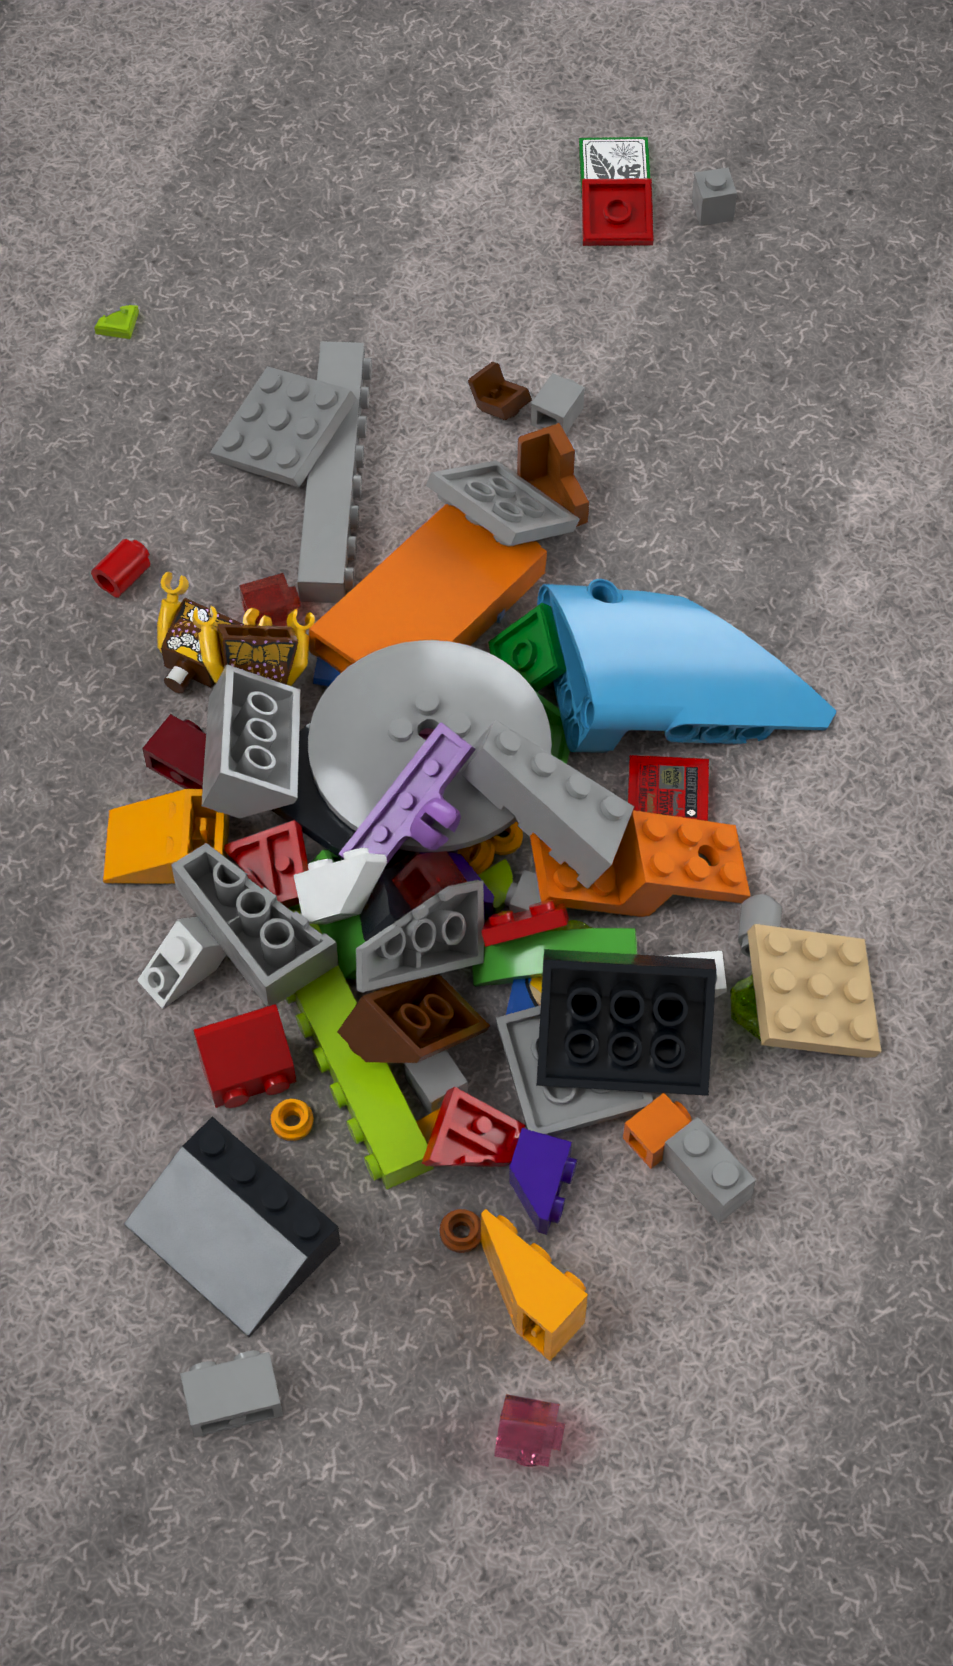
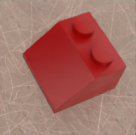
(245, 1057)

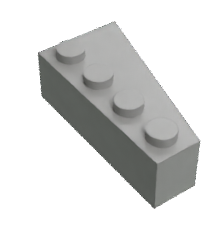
(550, 799)
(258, 933)

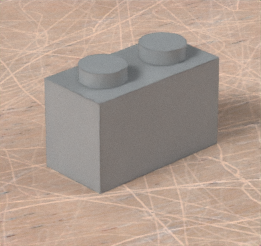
(708, 1169)
(231, 1393)

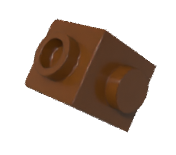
(497, 395)

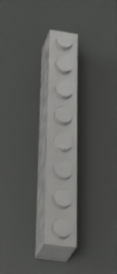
(334, 483)

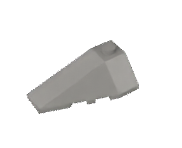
(426, 941)

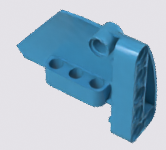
(669, 669)

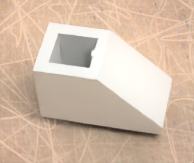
(338, 888)
(181, 961)

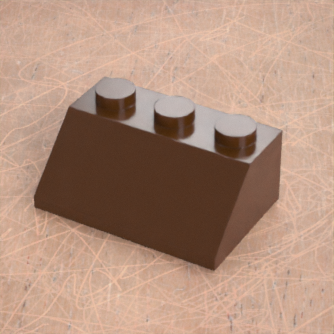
(410, 1021)

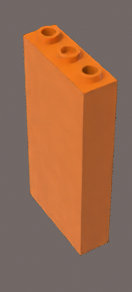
(435, 586)

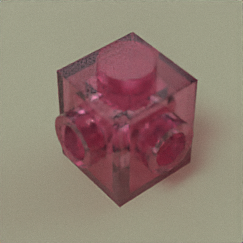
(528, 1431)

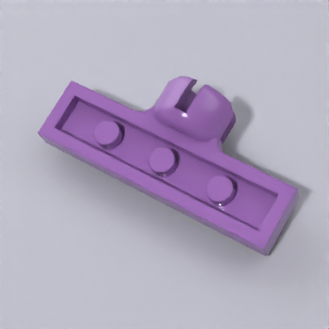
(416, 799)

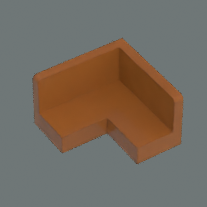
(547, 463)

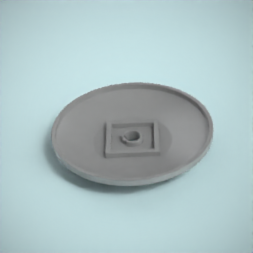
(373, 719)

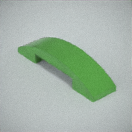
(524, 956)

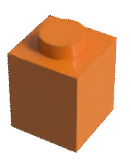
(653, 1126)

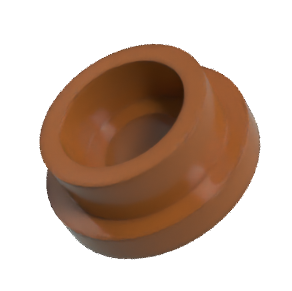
(457, 1218)

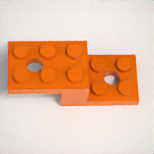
(652, 864)

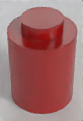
(121, 567)

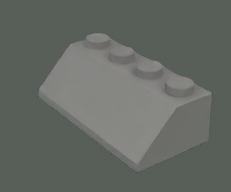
(251, 744)

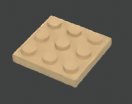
(813, 991)

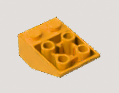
(157, 833)
(538, 1296)

